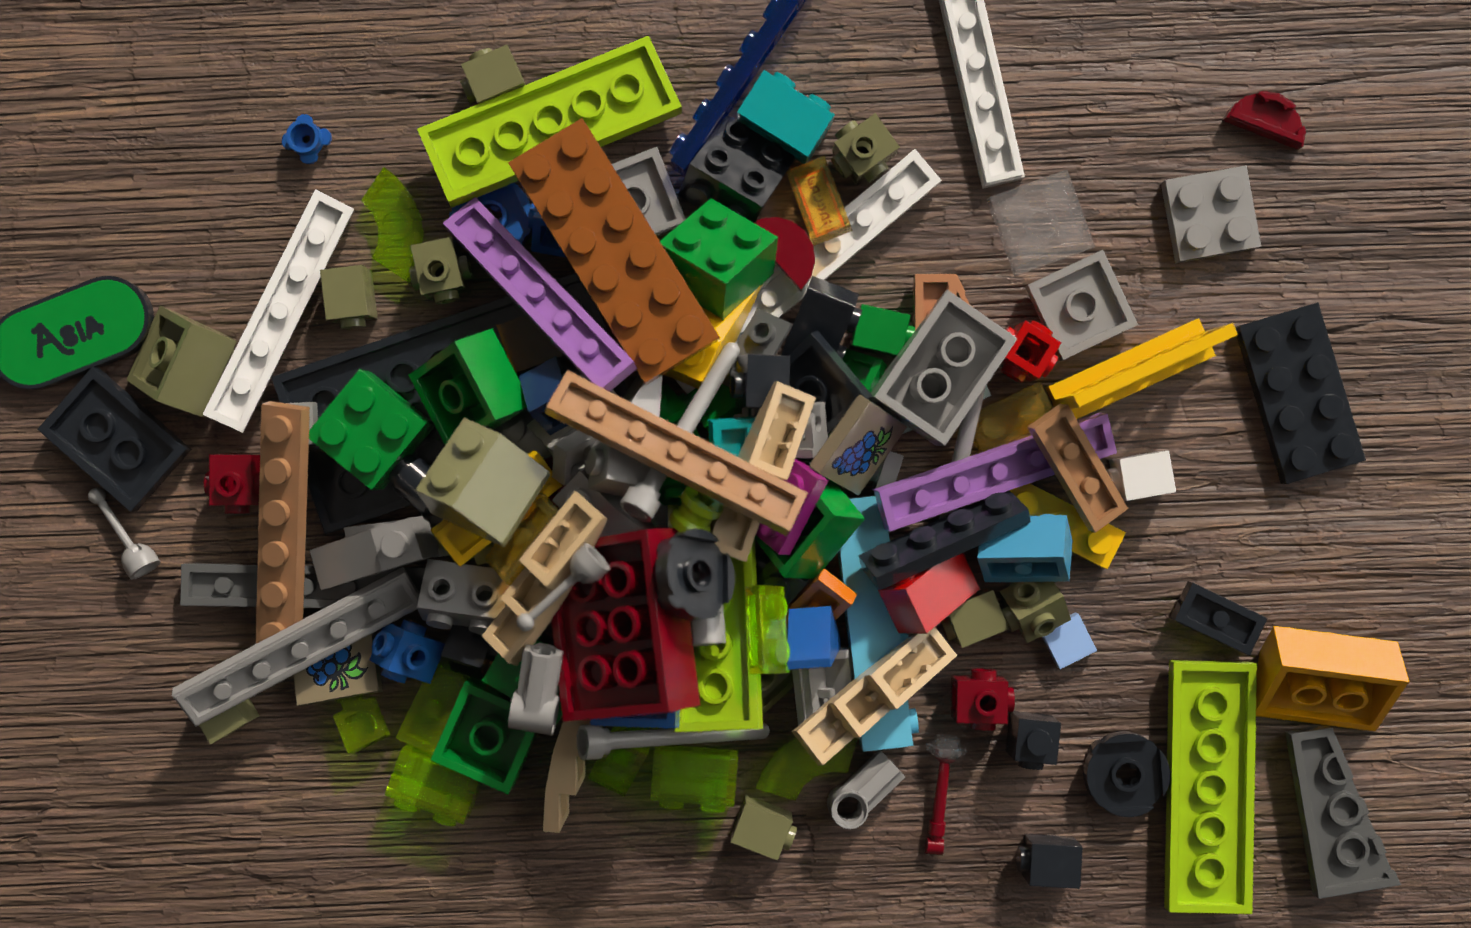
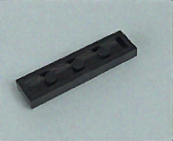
(944, 539)

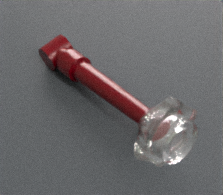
(946, 750)

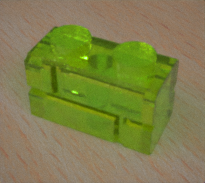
(694, 777)
(431, 787)

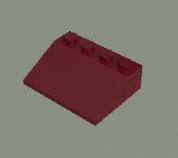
(618, 641)

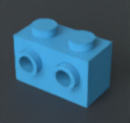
(1029, 553)

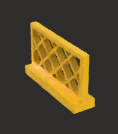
(1138, 367)

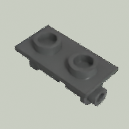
(762, 336)

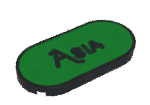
(73, 332)

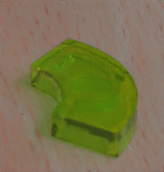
(397, 223)
(793, 768)

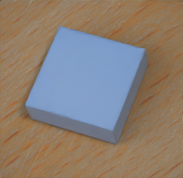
(1069, 642)

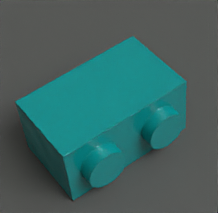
(786, 115)

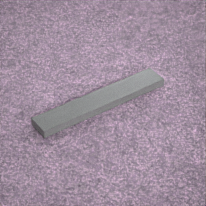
(297, 647)

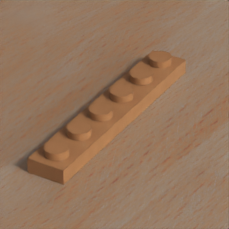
(676, 453)
(282, 517)

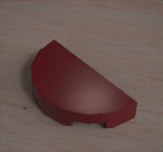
(1269, 116)
(794, 249)

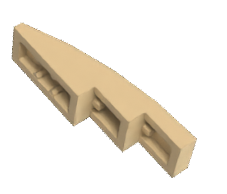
(771, 447)
(545, 569)
(873, 694)
(564, 776)

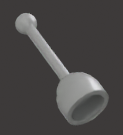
(137, 558)
(585, 566)

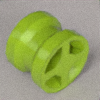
(695, 511)

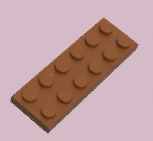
(614, 251)

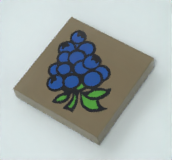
(858, 445)
(340, 675)

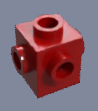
(1041, 350)

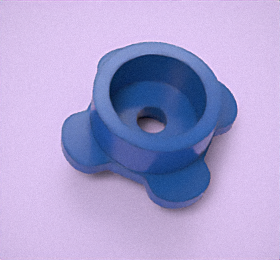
(298, 130)

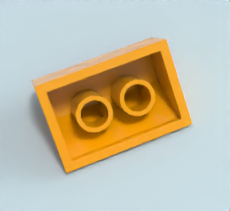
(1328, 678)

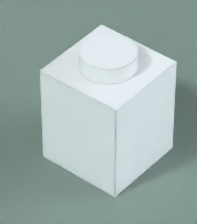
(1142, 475)

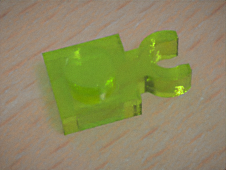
(360, 723)

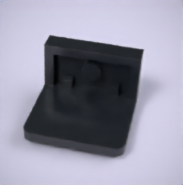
(736, 170)

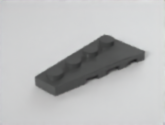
(1335, 825)

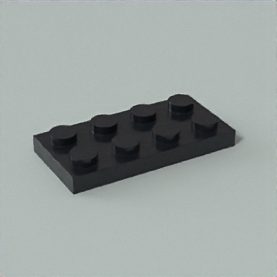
(1299, 393)

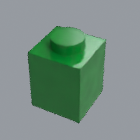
(881, 331)

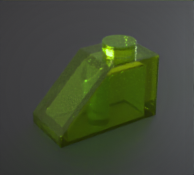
(620, 766)

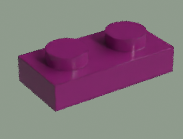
(813, 483)

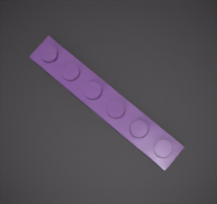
(540, 296)
(978, 477)

